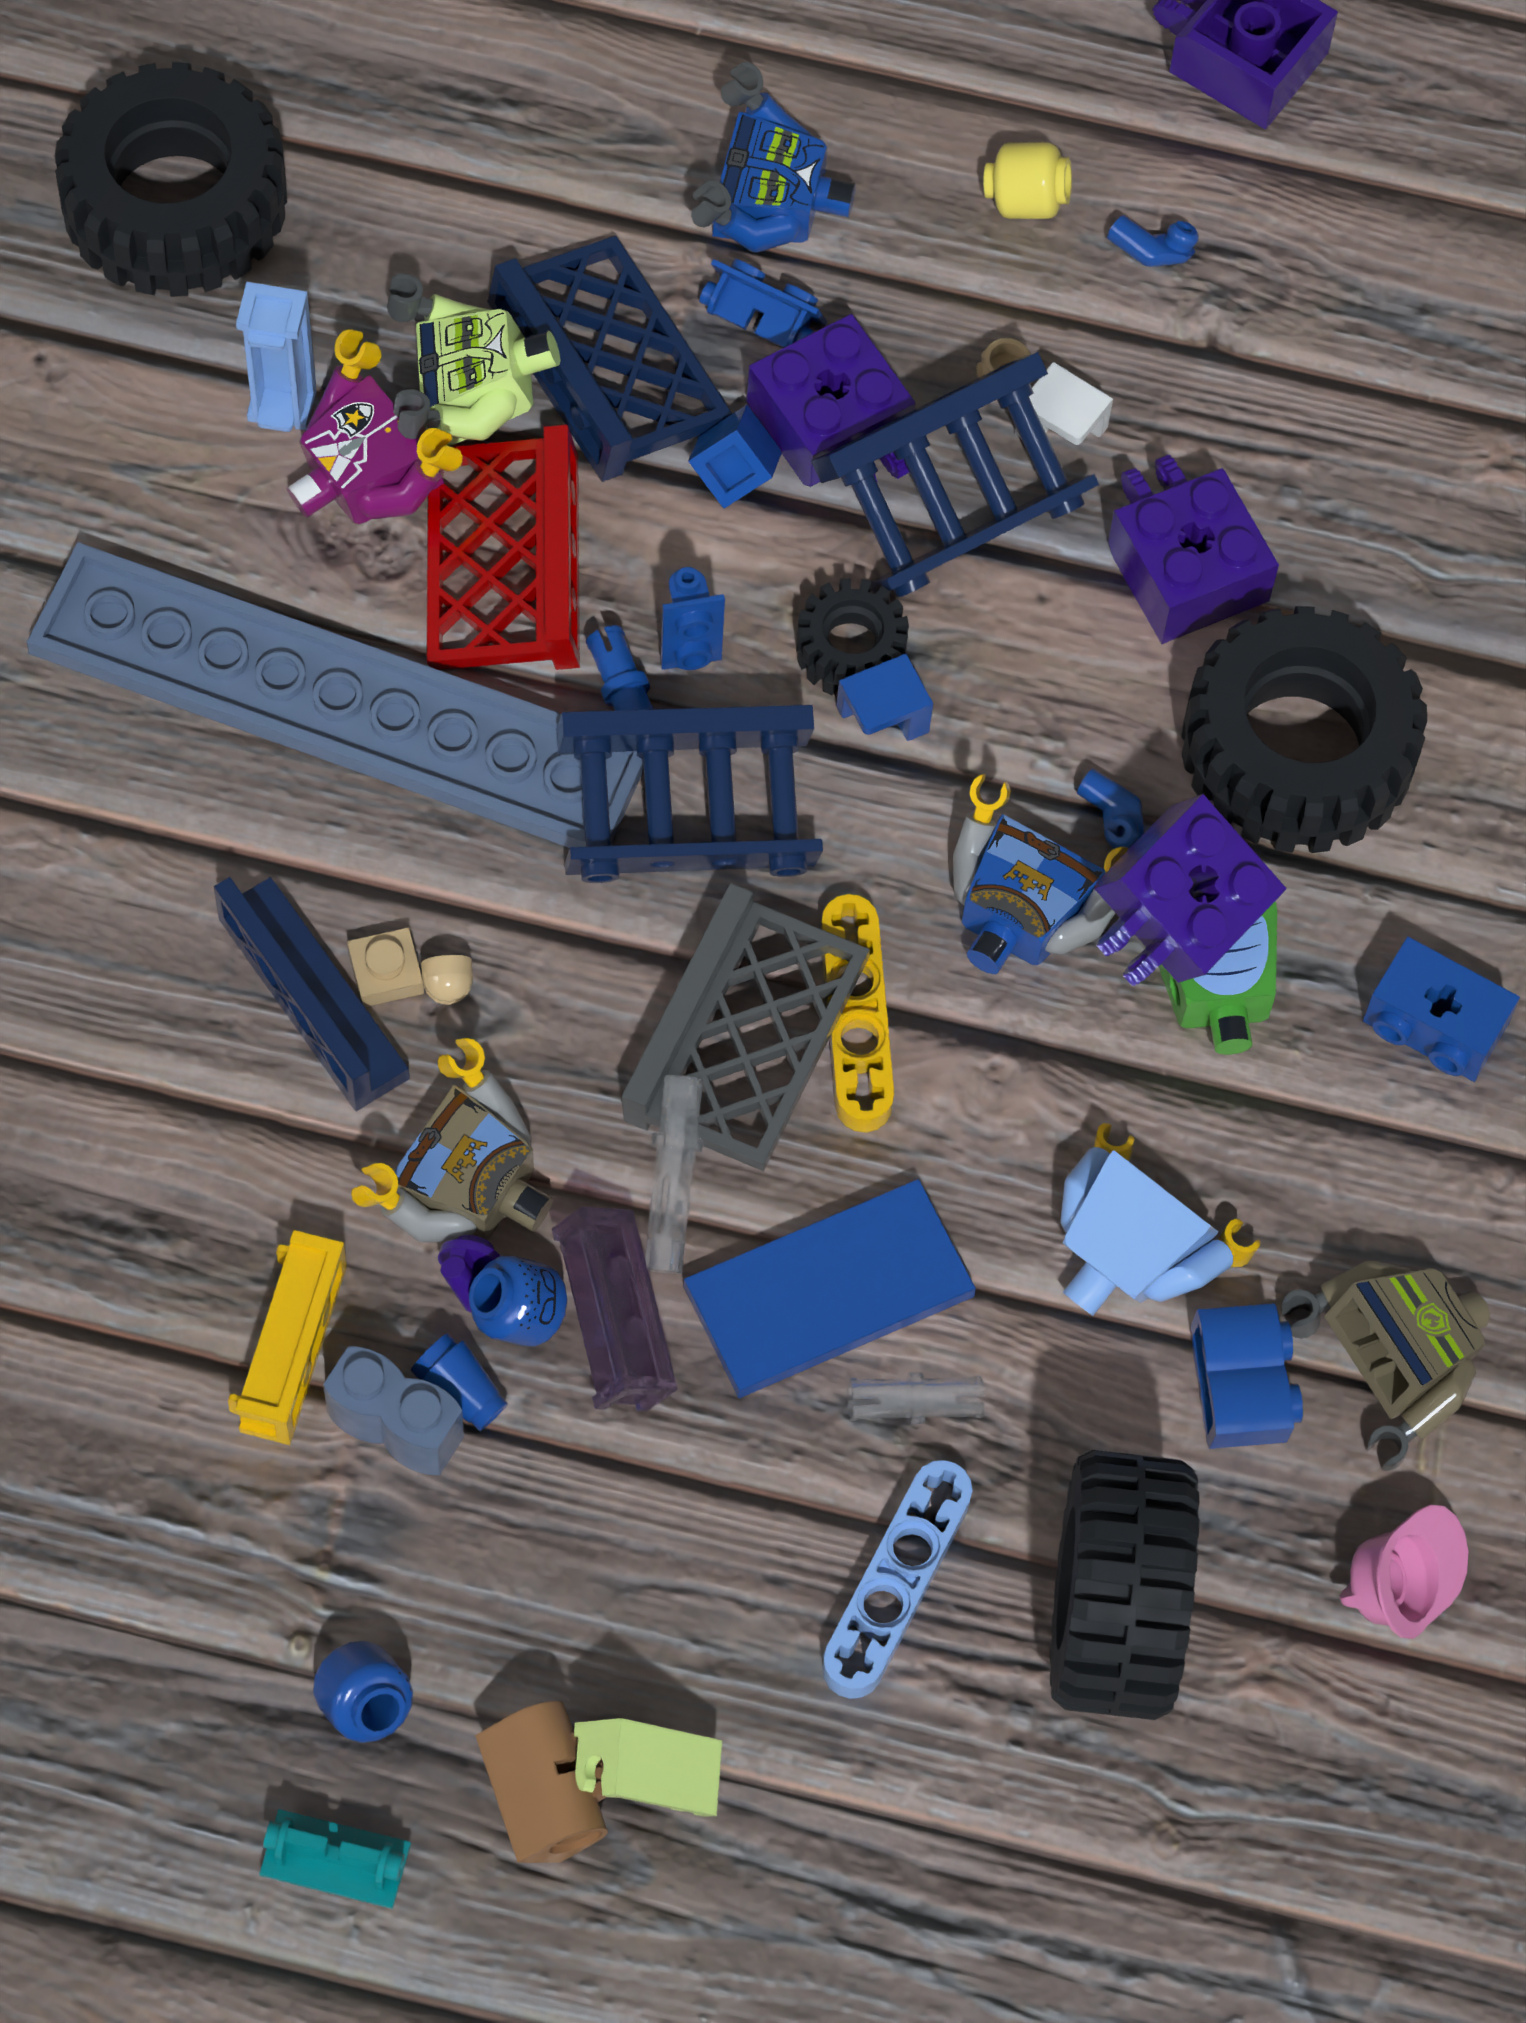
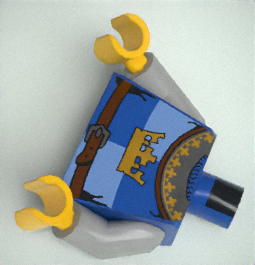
(1023, 889)

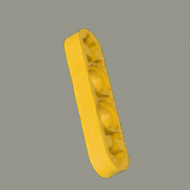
(860, 1012)

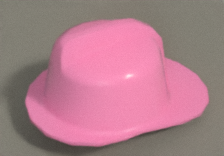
(1409, 1572)

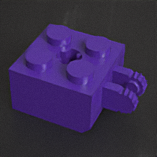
(1248, 50)
(826, 395)
(1189, 550)
(1185, 892)

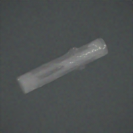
(673, 1173)

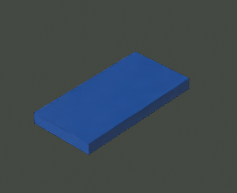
(828, 1288)

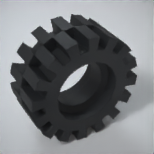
(848, 607)

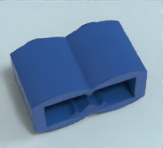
(1244, 1375)

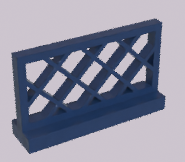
(571, 385)

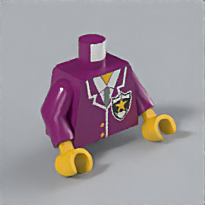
(359, 450)

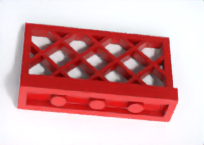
(555, 559)

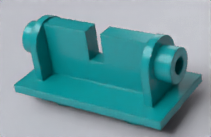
(334, 1858)

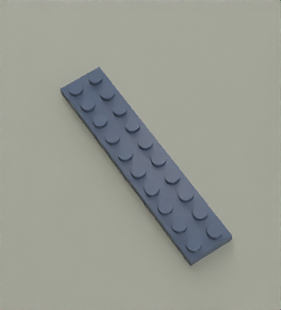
(322, 695)

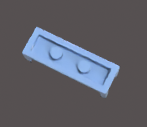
(278, 356)

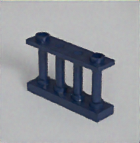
(908, 441)
(717, 736)

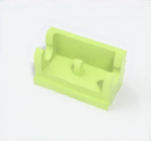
(650, 1764)

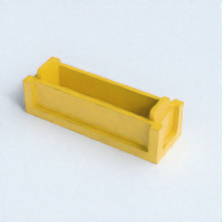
(291, 1337)

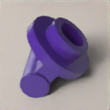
(462, 1261)

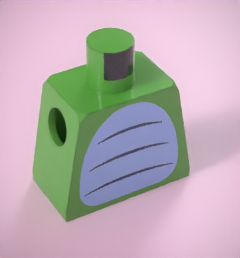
(1233, 991)

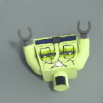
(469, 364)

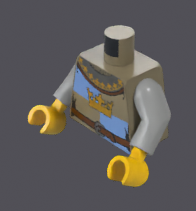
(464, 1165)

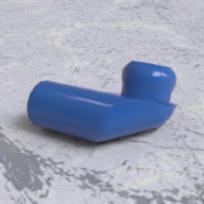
(1154, 249)

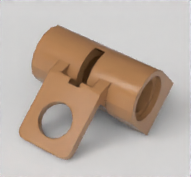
(535, 1784)

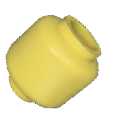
(1028, 180)

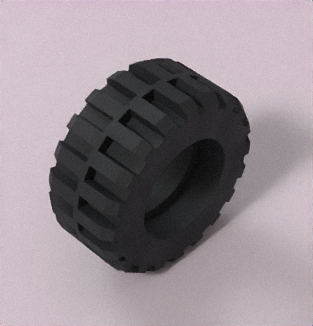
(161, 117)
(1317, 661)
(1124, 1585)

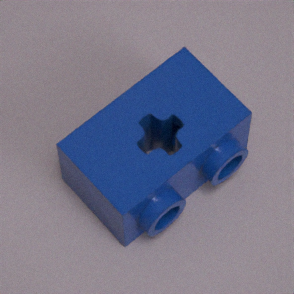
(1428, 982)

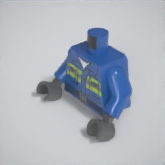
(770, 174)

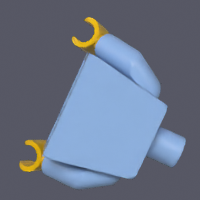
(1137, 1232)

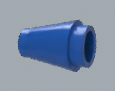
(461, 1375)

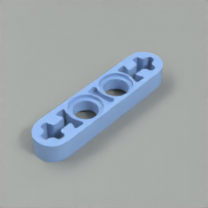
(901, 1580)

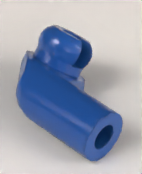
(1120, 808)

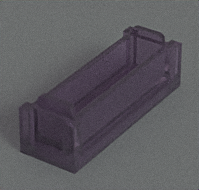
(616, 1307)

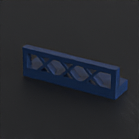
(311, 991)

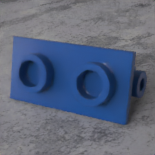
(742, 293)
(691, 623)

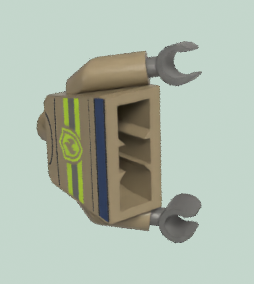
(1404, 1337)

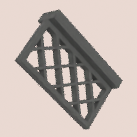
(702, 994)

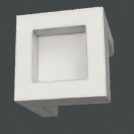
(1070, 405)

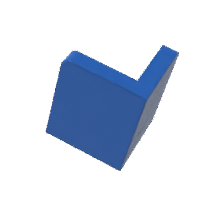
(735, 456)
(887, 697)

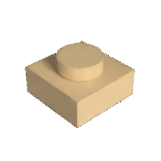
(385, 967)

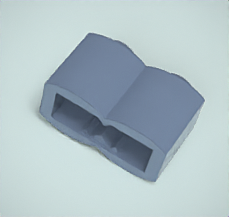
(380, 1406)

